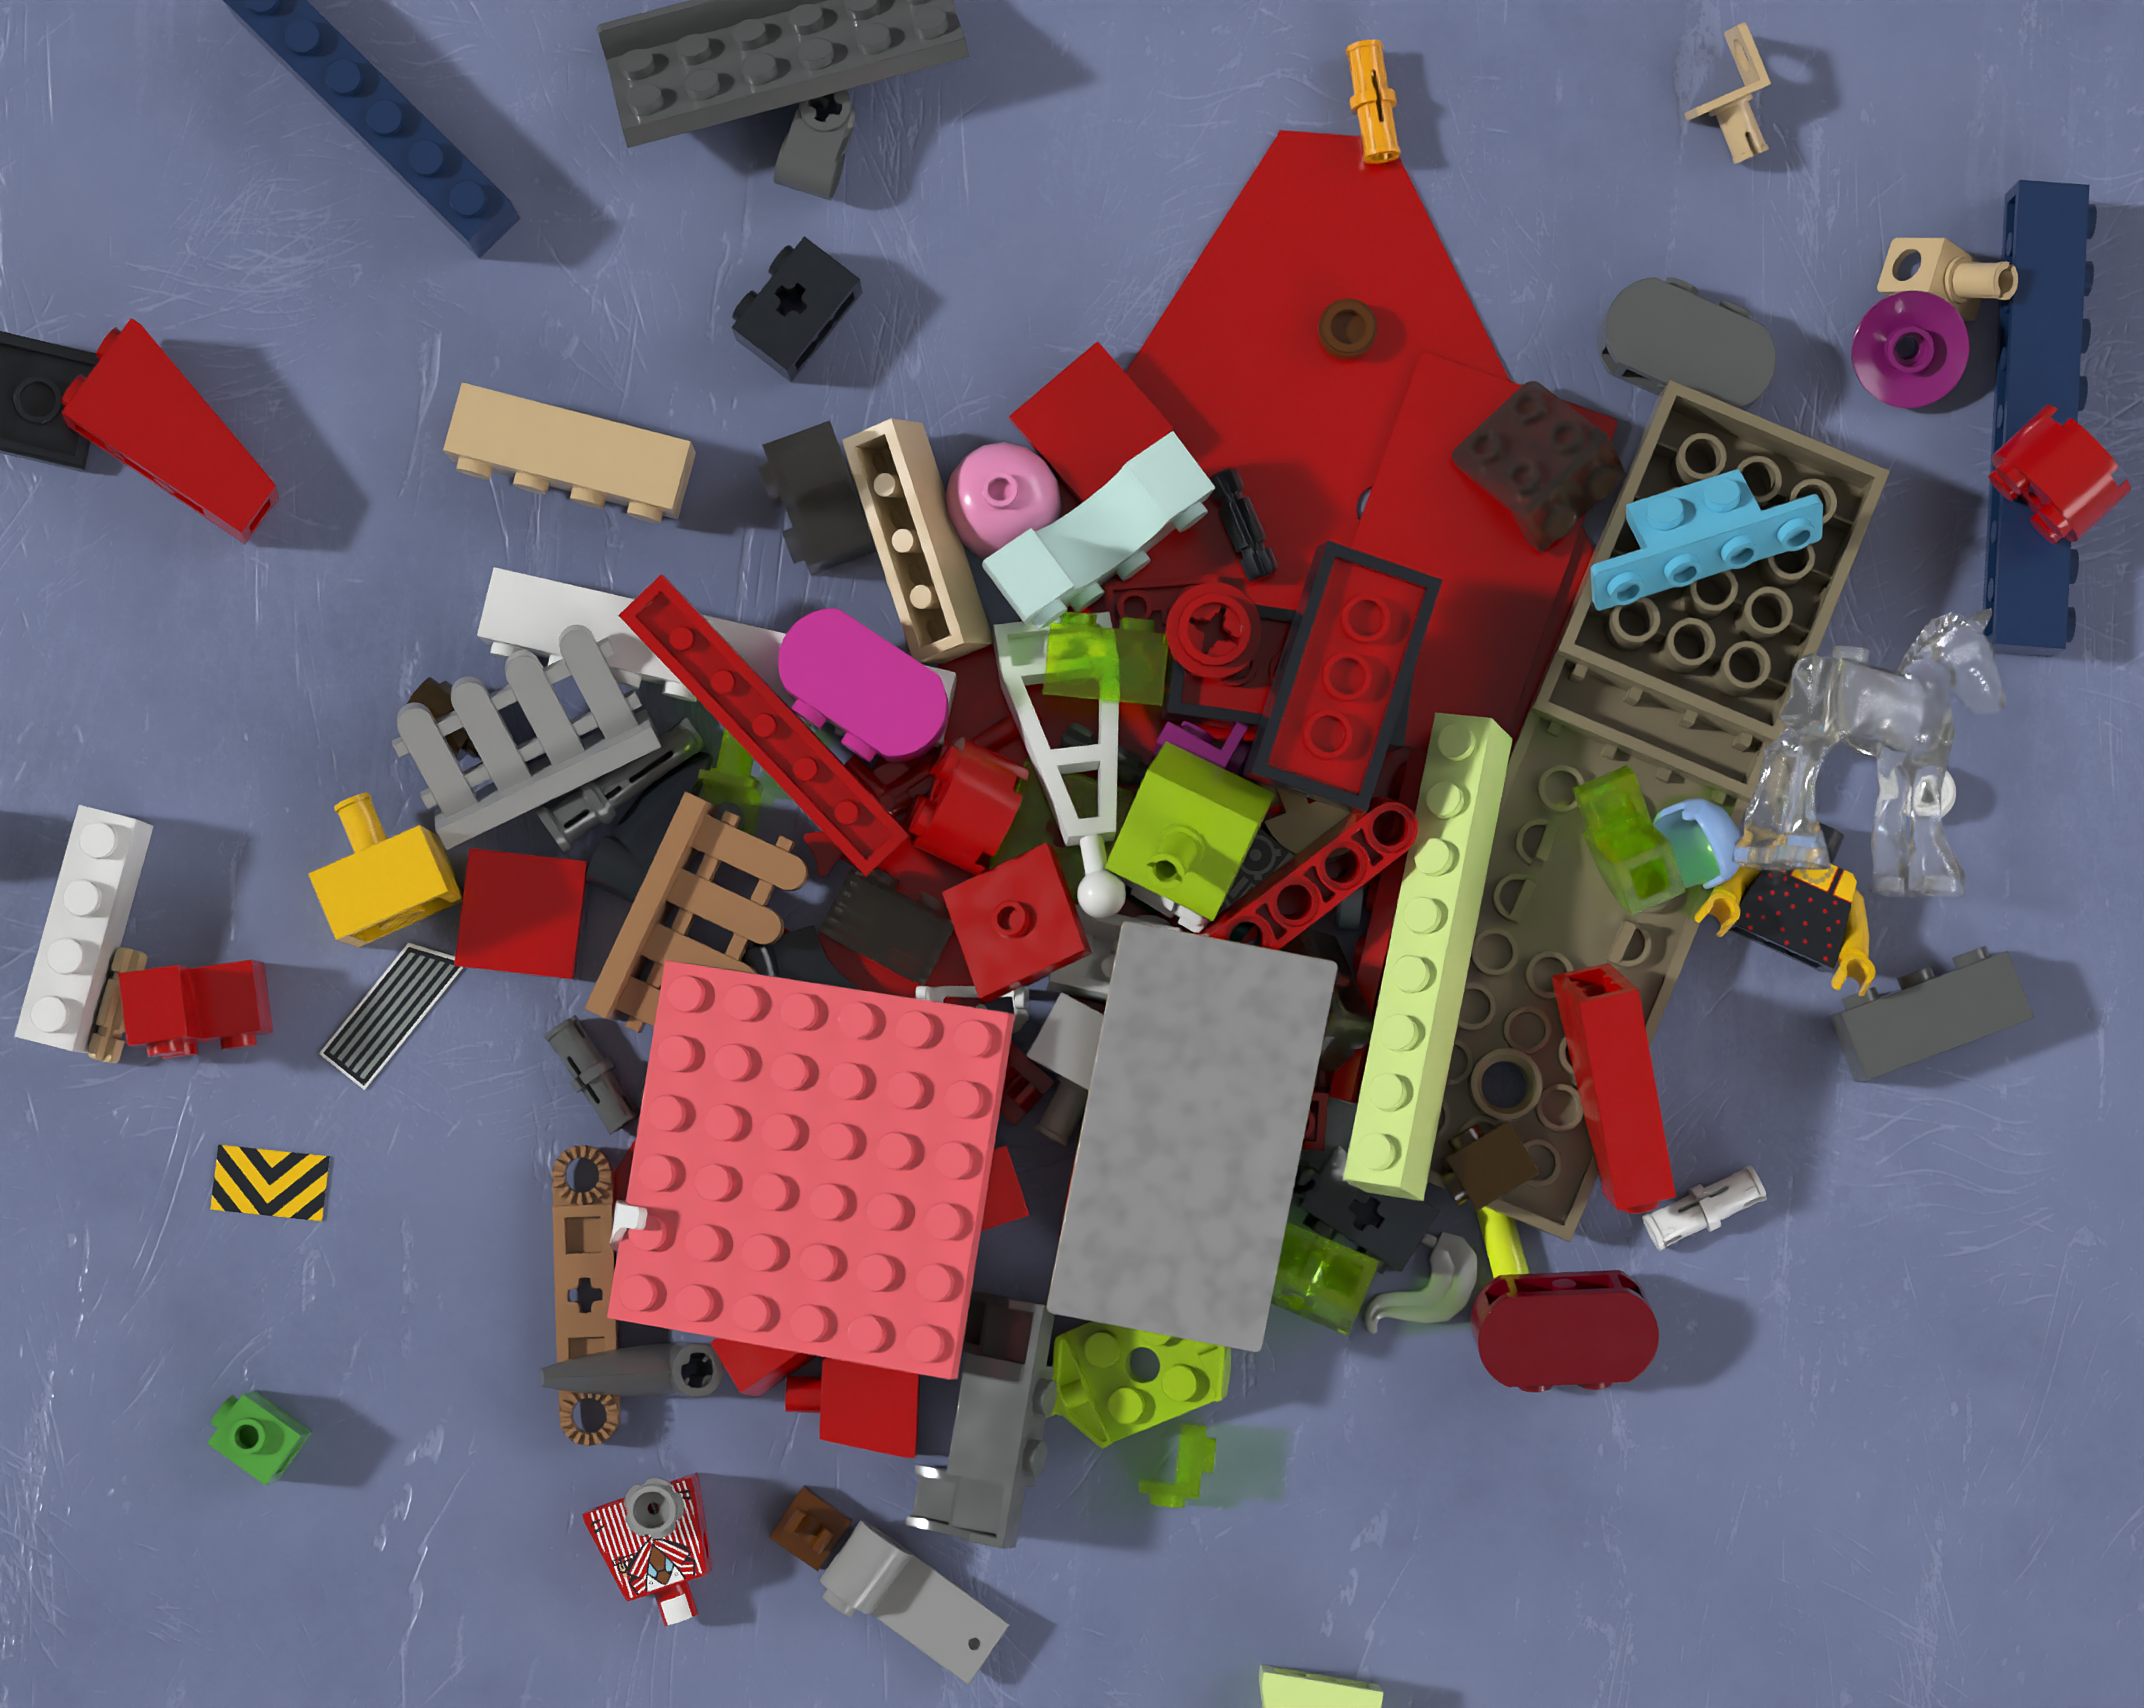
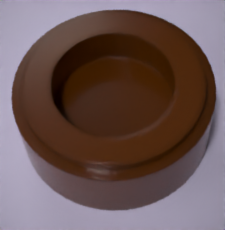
(1347, 329)

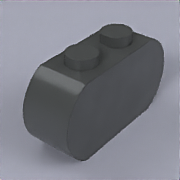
(1669, 333)

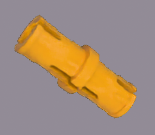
(1373, 101)

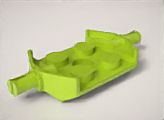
(1112, 1402)

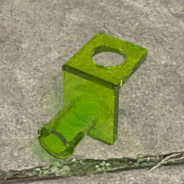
(733, 782)

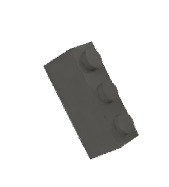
(1930, 1013)

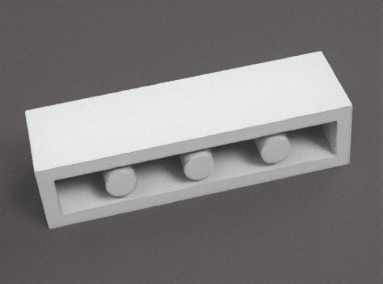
(83, 929)

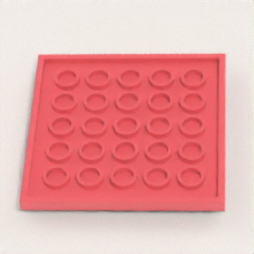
(812, 1168)

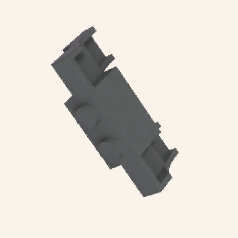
(996, 1425)

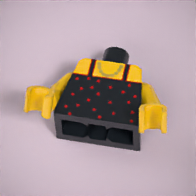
(1800, 914)

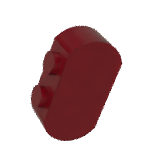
(1564, 1329)

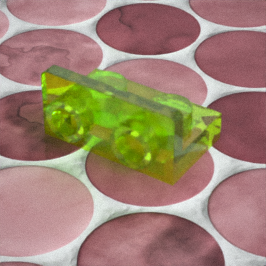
(1105, 661)

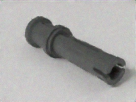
(597, 799)

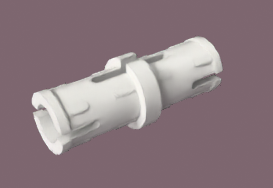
(1704, 1207)

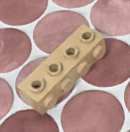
(569, 452)
(917, 541)

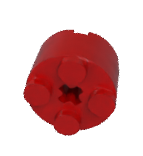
(2058, 475)
(966, 804)

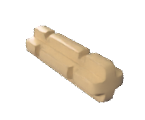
(107, 1043)

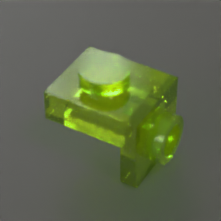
(1194, 1457)

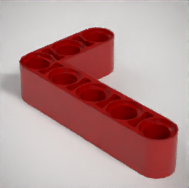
(1308, 870)

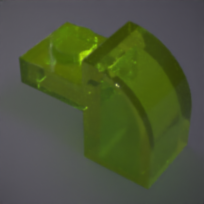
(1625, 844)

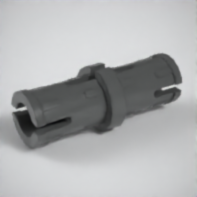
(593, 1074)

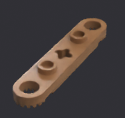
(582, 1250)

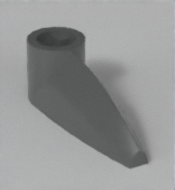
(639, 1371)

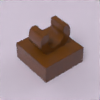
(810, 1528)

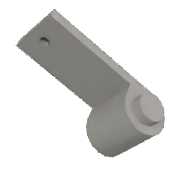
(913, 1600)

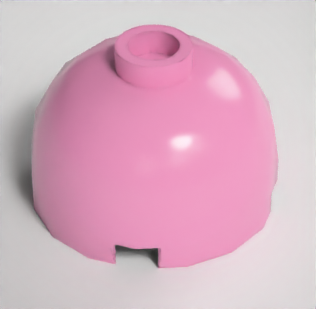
(1000, 496)

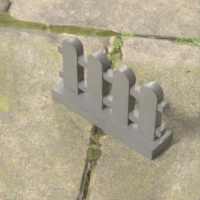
(518, 785)

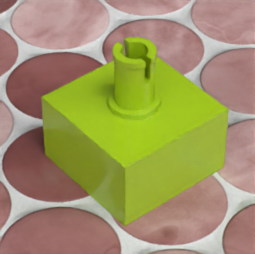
(1189, 830)

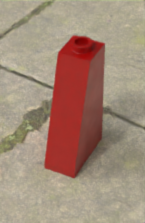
(1616, 1085)

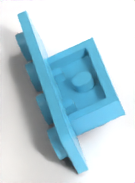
(1700, 534)

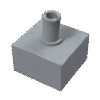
(1069, 1048)

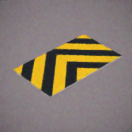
(270, 1182)

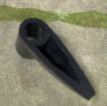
(628, 852)

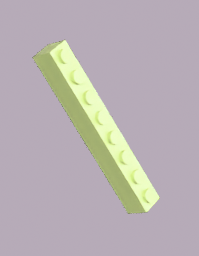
(1428, 957)

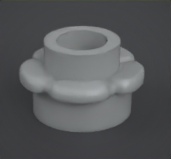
(641, 1520)

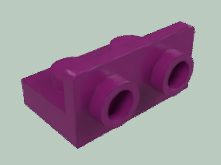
(1198, 742)

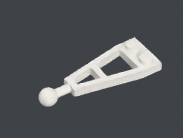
(1021, 662)

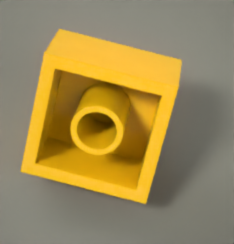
(385, 880)

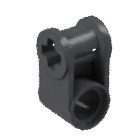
(816, 150)

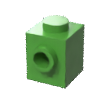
(257, 1436)

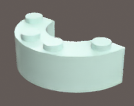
(1102, 536)

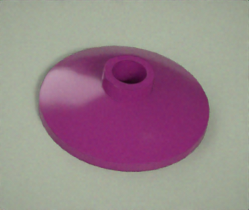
(1938, 355)

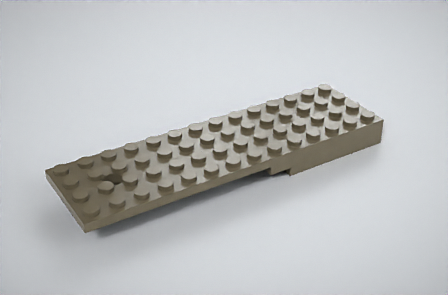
(1689, 701)

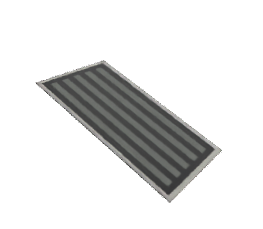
(390, 1012)

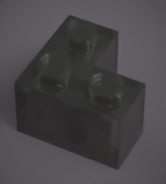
(816, 488)

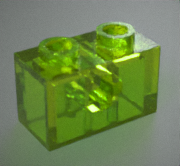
(1321, 1279)

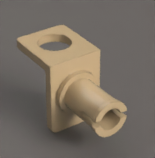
(1733, 108)
(1948, 274)

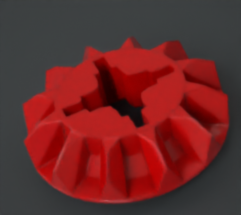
(1240, 622)

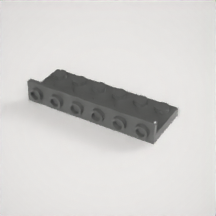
(745, 57)

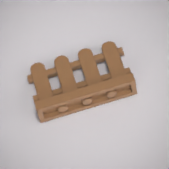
(671, 883)

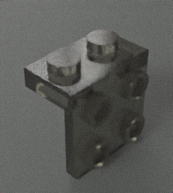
(1541, 463)

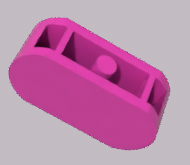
(862, 687)

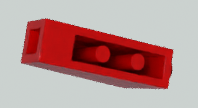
(164, 430)

